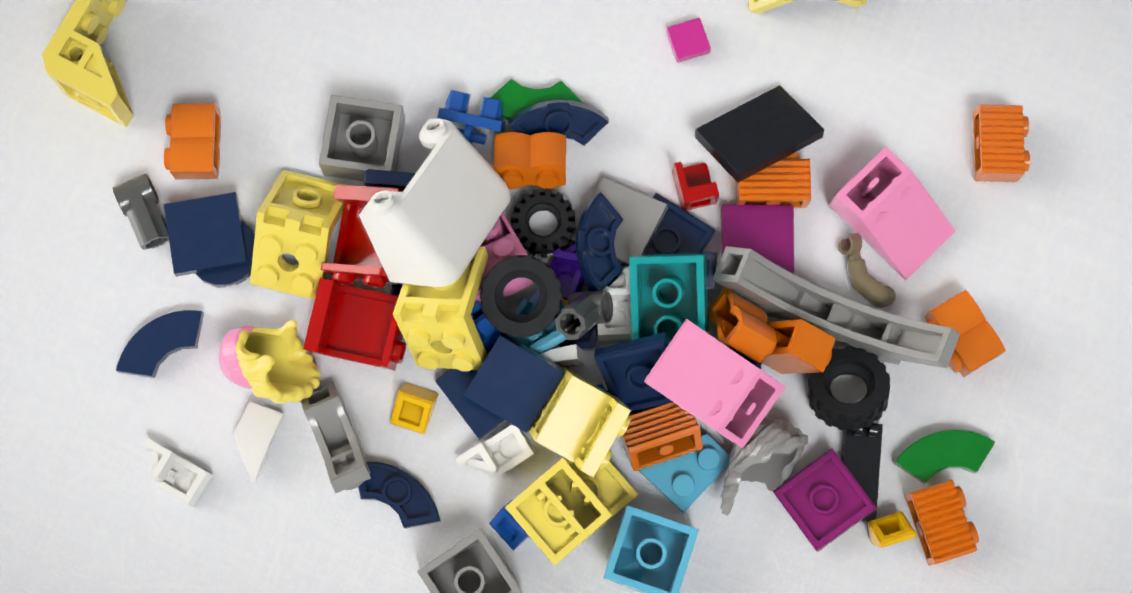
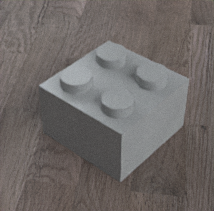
(361, 137)
(469, 568)

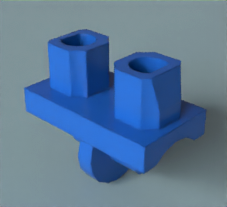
(489, 118)

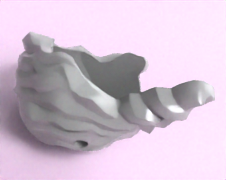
(764, 459)

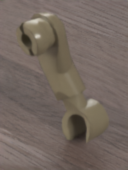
(861, 281)

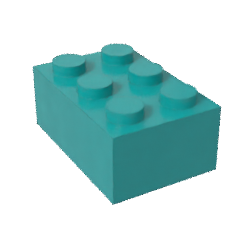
(667, 292)

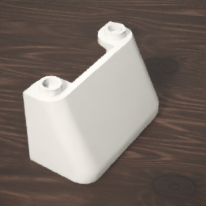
(441, 215)

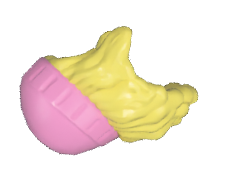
(269, 362)

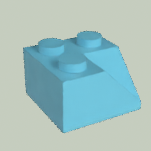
(650, 552)

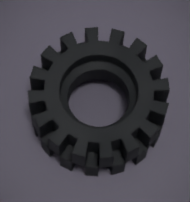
(543, 202)

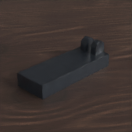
(862, 457)

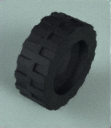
(521, 267)
(850, 415)

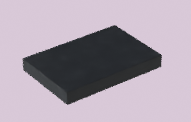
(759, 133)

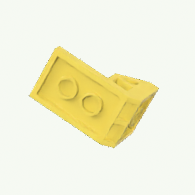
(77, 60)

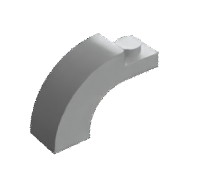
(336, 438)

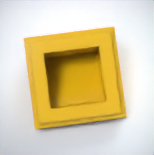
(414, 408)
(890, 530)

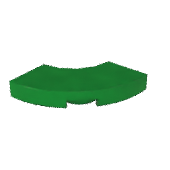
(518, 97)
(943, 451)

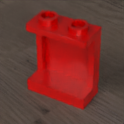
(354, 250)
(355, 326)

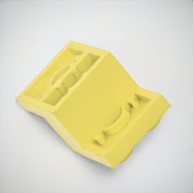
(581, 422)
(569, 506)

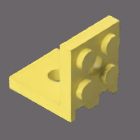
(295, 221)
(440, 322)

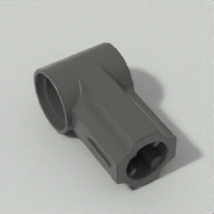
(139, 202)
(584, 312)

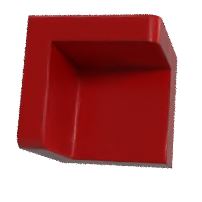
(694, 186)

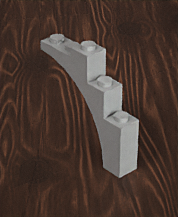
(861, 326)

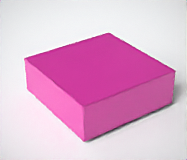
(688, 40)

